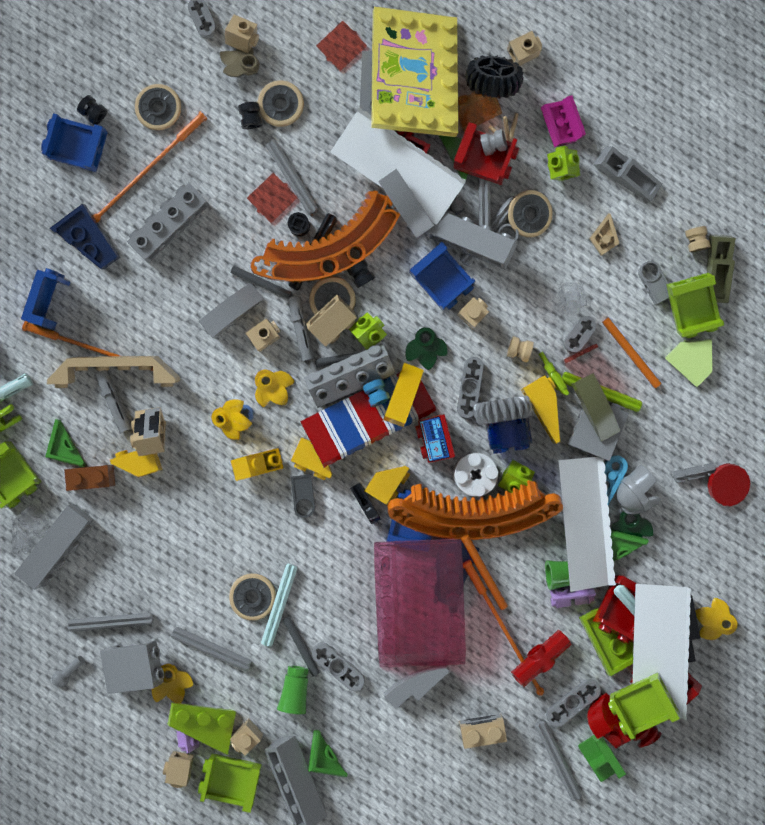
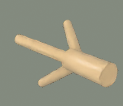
(509, 135)

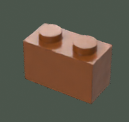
(89, 477)

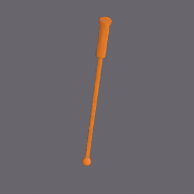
(181, 136)
(27, 326)
(482, 591)

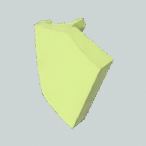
(692, 359)

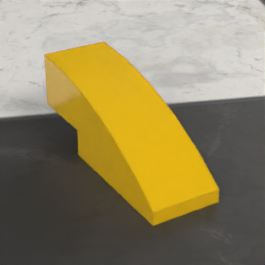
(403, 395)

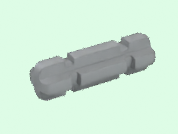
(694, 472)

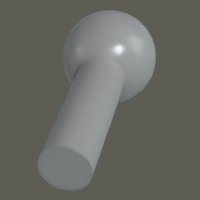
(61, 677)

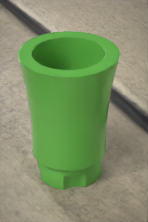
(556, 574)
(294, 691)

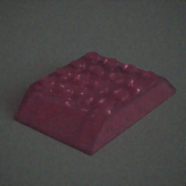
(420, 602)

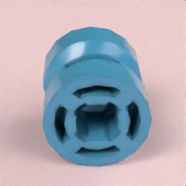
(376, 392)

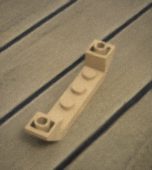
(66, 373)

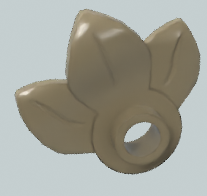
(236, 63)

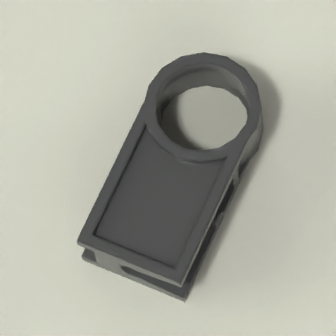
(302, 489)

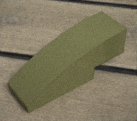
(721, 265)
(596, 407)

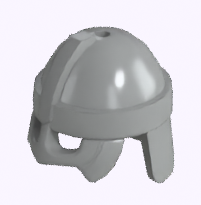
(633, 490)

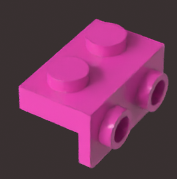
(563, 121)

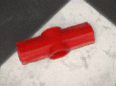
(541, 658)

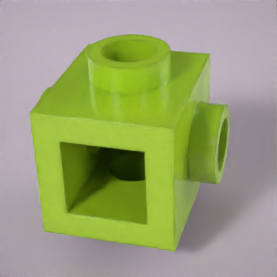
(563, 164)
(368, 330)
(515, 475)

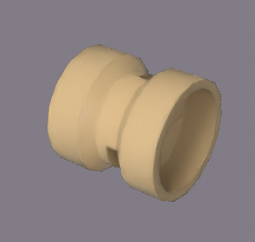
(697, 239)
(520, 349)

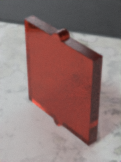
(341, 45)
(272, 198)
(580, 353)

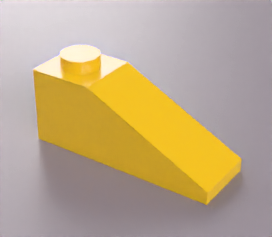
(544, 405)

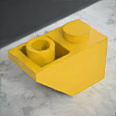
(307, 458)
(137, 464)
(257, 464)
(385, 483)

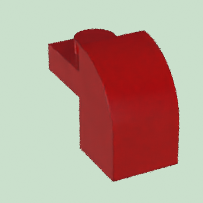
(604, 723)

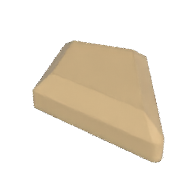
(605, 236)

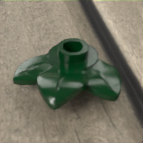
(425, 351)
(638, 527)

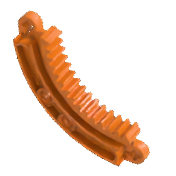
(305, 263)
(478, 519)

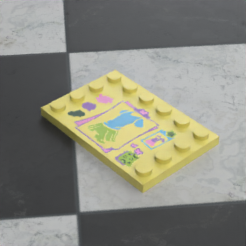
(414, 72)

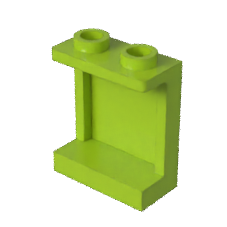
(694, 305)
(15, 476)
(643, 705)
(230, 781)

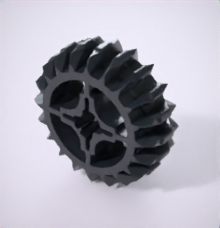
(494, 76)

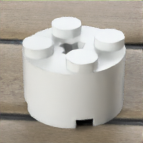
(488, 474)

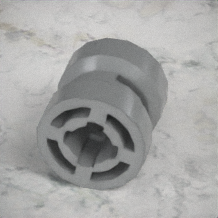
(493, 142)

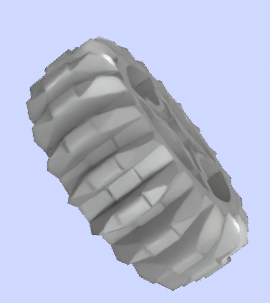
(503, 410)

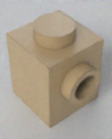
(241, 34)
(525, 48)
(473, 312)
(263, 334)
(246, 737)
(178, 769)

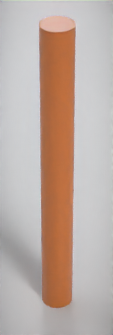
(631, 353)
(484, 572)

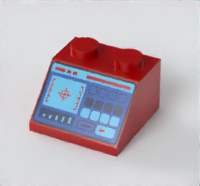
(435, 439)

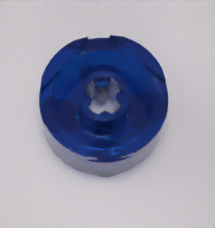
(509, 434)

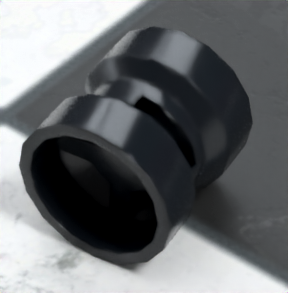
(90, 109)
(250, 115)
(298, 224)
(361, 273)

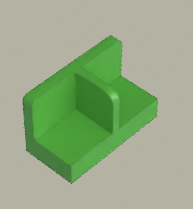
(601, 758)

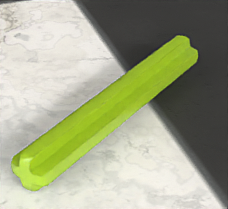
(611, 395)

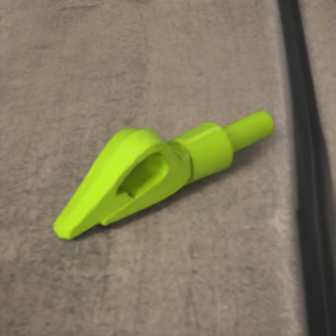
(554, 375)

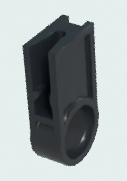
(365, 503)

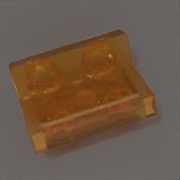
(477, 109)

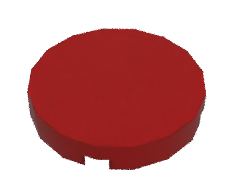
(729, 484)

